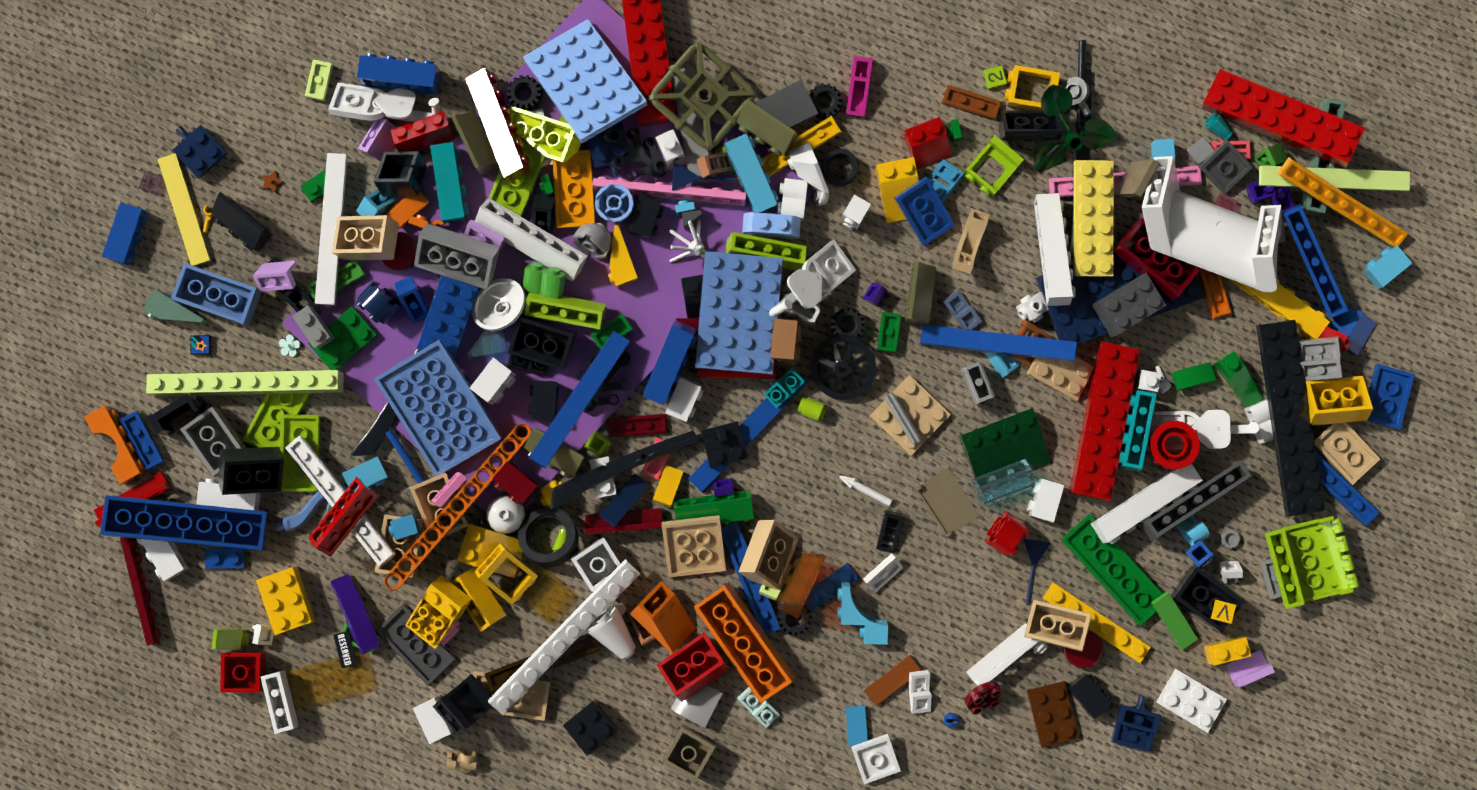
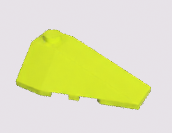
(545, 134)

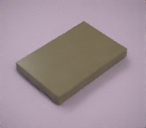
(1136, 178)

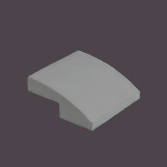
(1321, 358)
(698, 706)

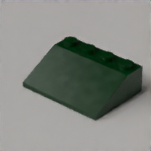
(1005, 443)

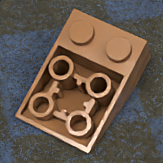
(785, 341)

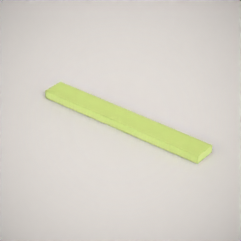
(1344, 178)

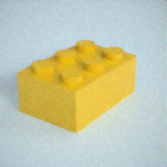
(1338, 400)
(285, 600)

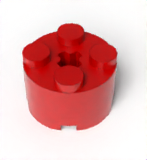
(1006, 534)

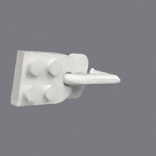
(374, 104)
(817, 277)
(1212, 427)

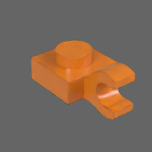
(420, 222)

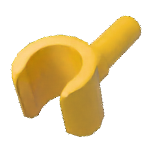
(209, 216)

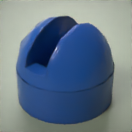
(951, 715)

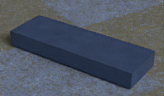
(624, 500)

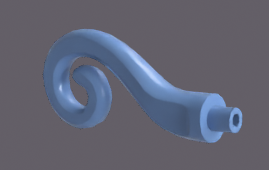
(297, 520)

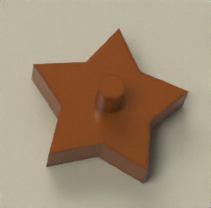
(271, 181)

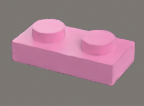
(443, 497)

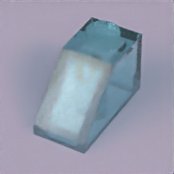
(489, 344)

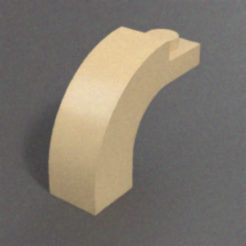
(970, 241)

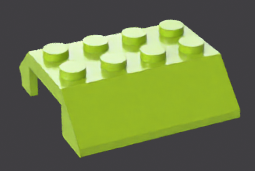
(1311, 561)

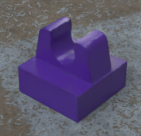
(875, 293)
(723, 487)

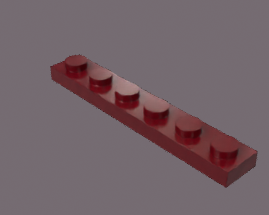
(141, 595)

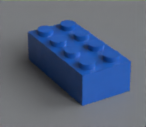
(399, 74)
(448, 314)
(668, 365)

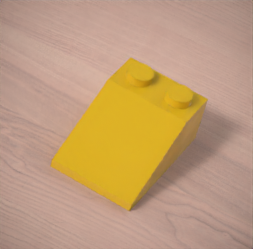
(892, 180)
(481, 542)

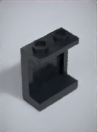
(161, 418)
(464, 705)

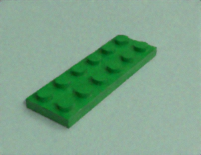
(1113, 570)

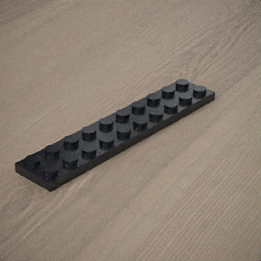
(1290, 418)

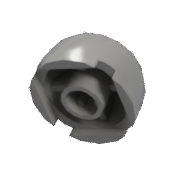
(593, 239)

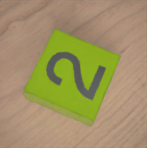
(994, 77)

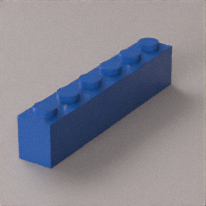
(1315, 261)

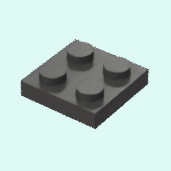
(1225, 167)

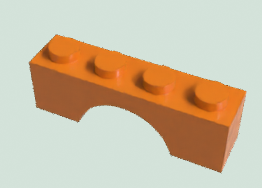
(127, 465)

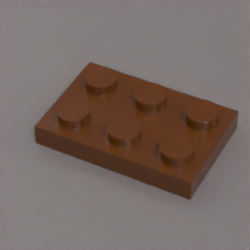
(1052, 714)

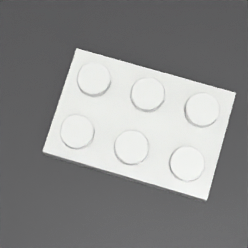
(1191, 700)

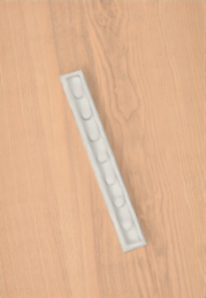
(332, 208)
(332, 491)

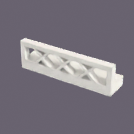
(1001, 657)

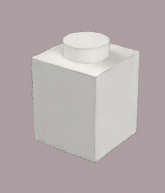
(1148, 381)

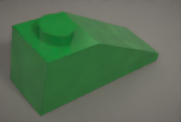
(1238, 379)

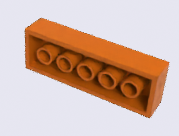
(744, 642)

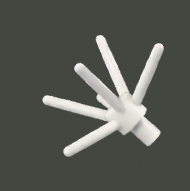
(694, 247)

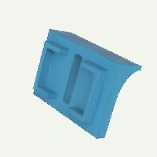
(949, 175)

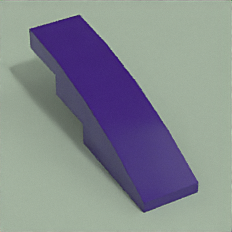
(355, 614)

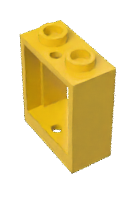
(1013, 77)
(493, 561)

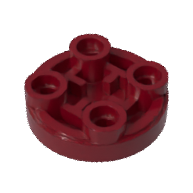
(404, 253)
(1089, 656)
(983, 696)

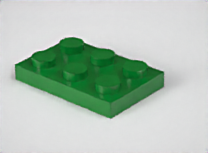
(350, 336)

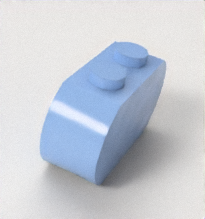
(771, 225)

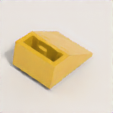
(438, 611)

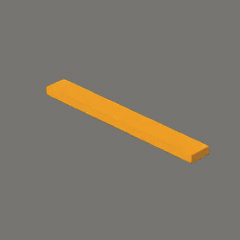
(1342, 202)

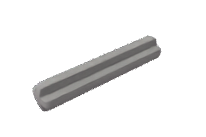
(902, 418)

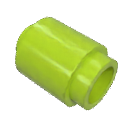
(812, 408)

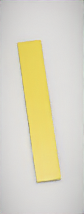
(184, 210)

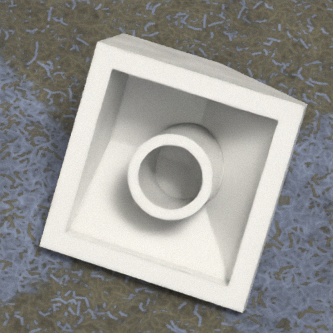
(807, 167)

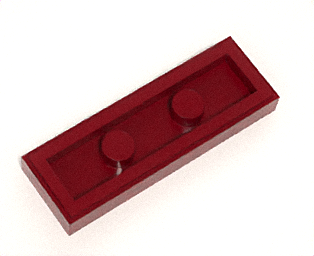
(637, 425)

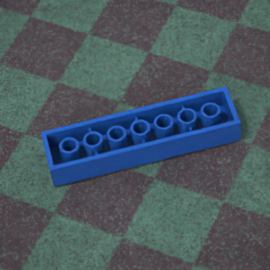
(183, 523)

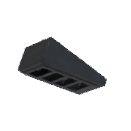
(895, 515)

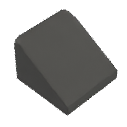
(690, 215)

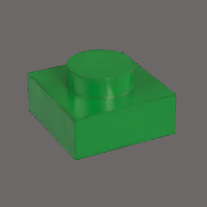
(954, 131)
(546, 185)

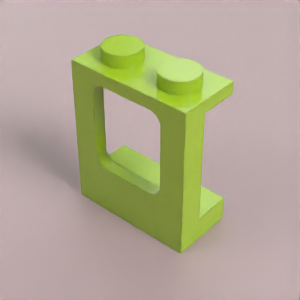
(1003, 155)

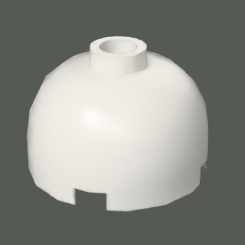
(505, 515)

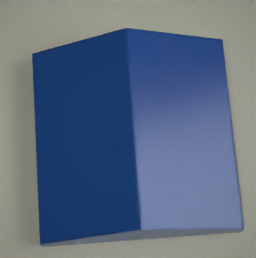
(1356, 326)

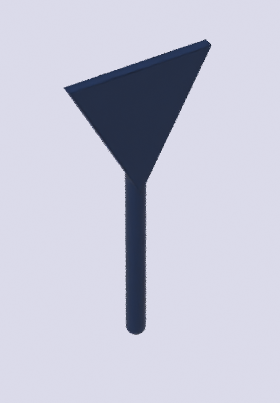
(682, 177)
(1035, 551)

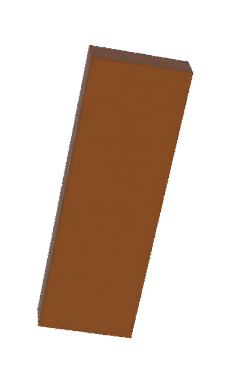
(971, 102)
(891, 680)

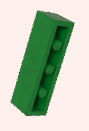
(729, 507)

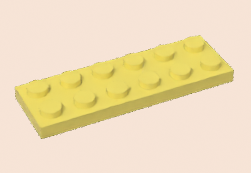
(1093, 218)

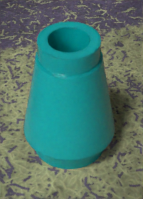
(1218, 126)

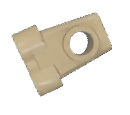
(464, 761)

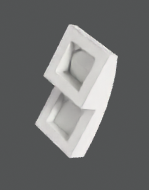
(919, 691)

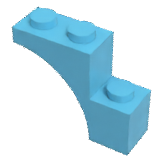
(873, 630)

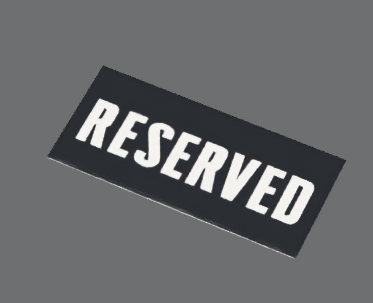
(344, 649)

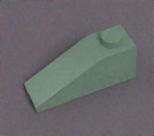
(164, 308)

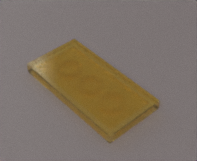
(329, 681)

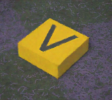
(1223, 611)

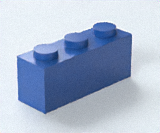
(125, 234)

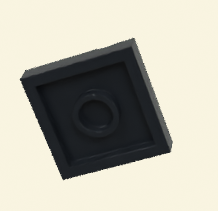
(724, 444)

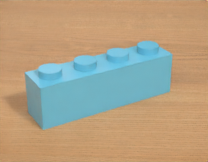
(750, 173)

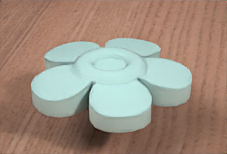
(289, 345)

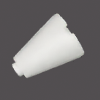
(613, 632)

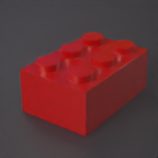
(693, 667)

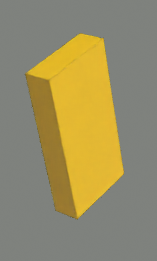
(668, 486)

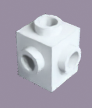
(1032, 307)

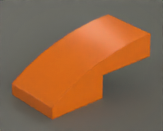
(408, 207)

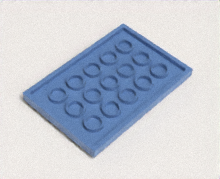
(735, 312)
(438, 407)

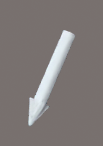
(851, 482)

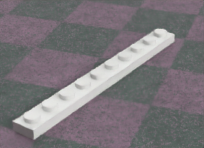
(563, 637)

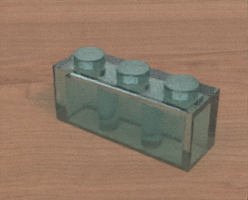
(1003, 483)

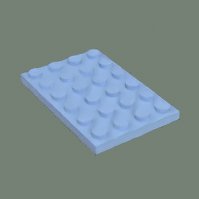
(585, 81)

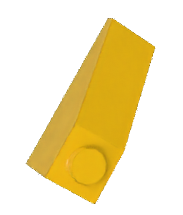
(620, 263)

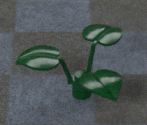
(1096, 133)

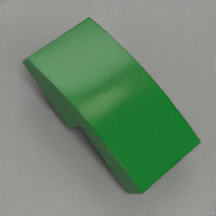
(1193, 376)

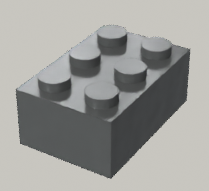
(1128, 305)

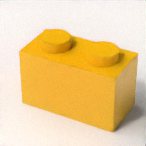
(1227, 650)

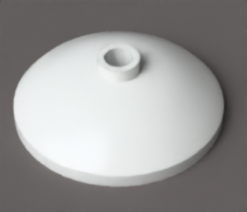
(498, 305)

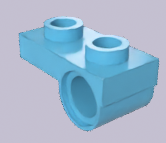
(1193, 530)

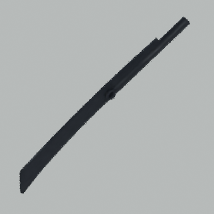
(1085, 74)
(376, 433)
(587, 480)

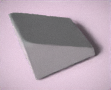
(1200, 150)

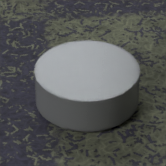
(1230, 539)

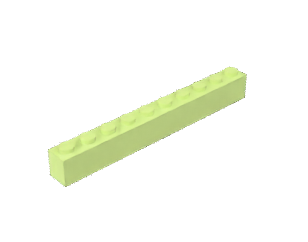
(245, 383)

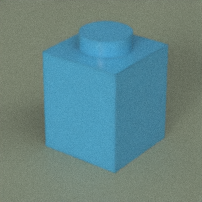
(404, 527)

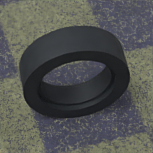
(534, 520)

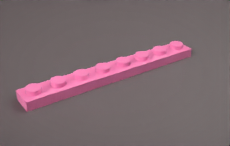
(664, 191)

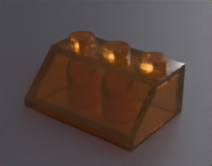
(800, 583)

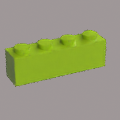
(744, 244)
(566, 310)

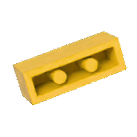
(483, 606)

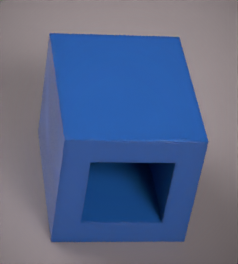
(1200, 555)

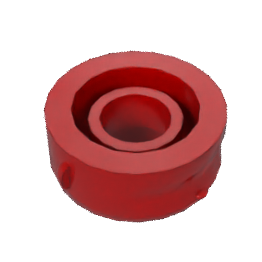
(1190, 441)

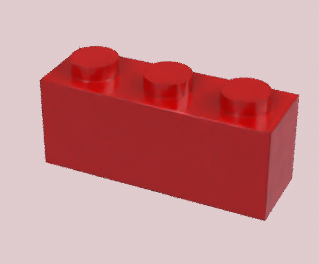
(423, 133)

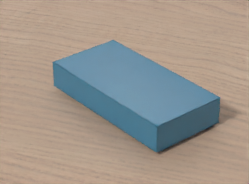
(856, 725)

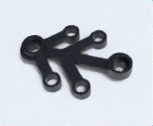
(638, 153)
(608, 386)

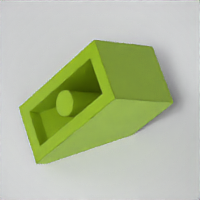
(230, 639)

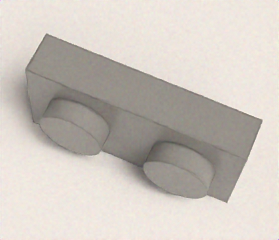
(1270, 579)

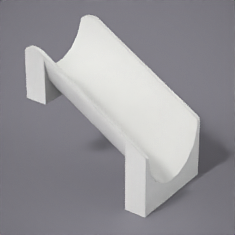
(1211, 234)

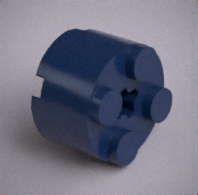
(379, 303)

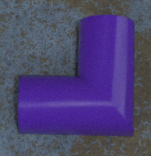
(1278, 195)

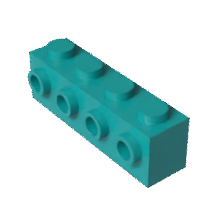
(448, 182)
(1138, 432)

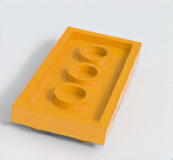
(574, 191)

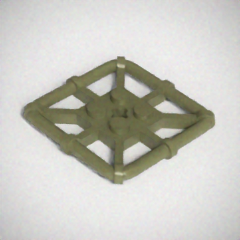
(691, 98)

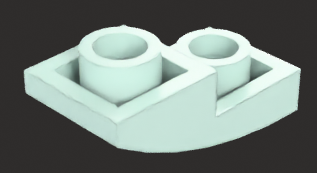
(761, 711)

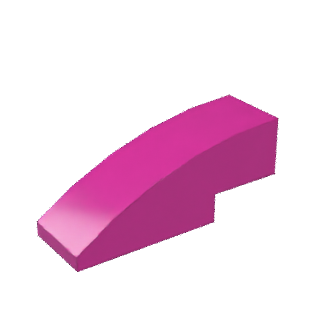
(859, 85)

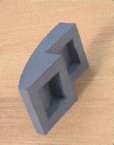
(961, 311)

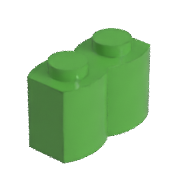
(544, 280)

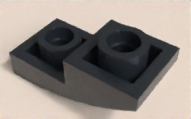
(526, 365)

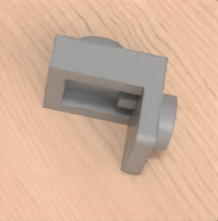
(728, 106)

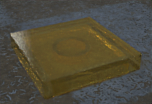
(547, 596)

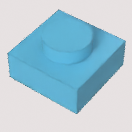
(684, 206)

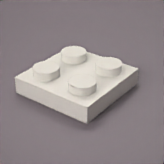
(875, 759)

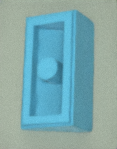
(1002, 363)

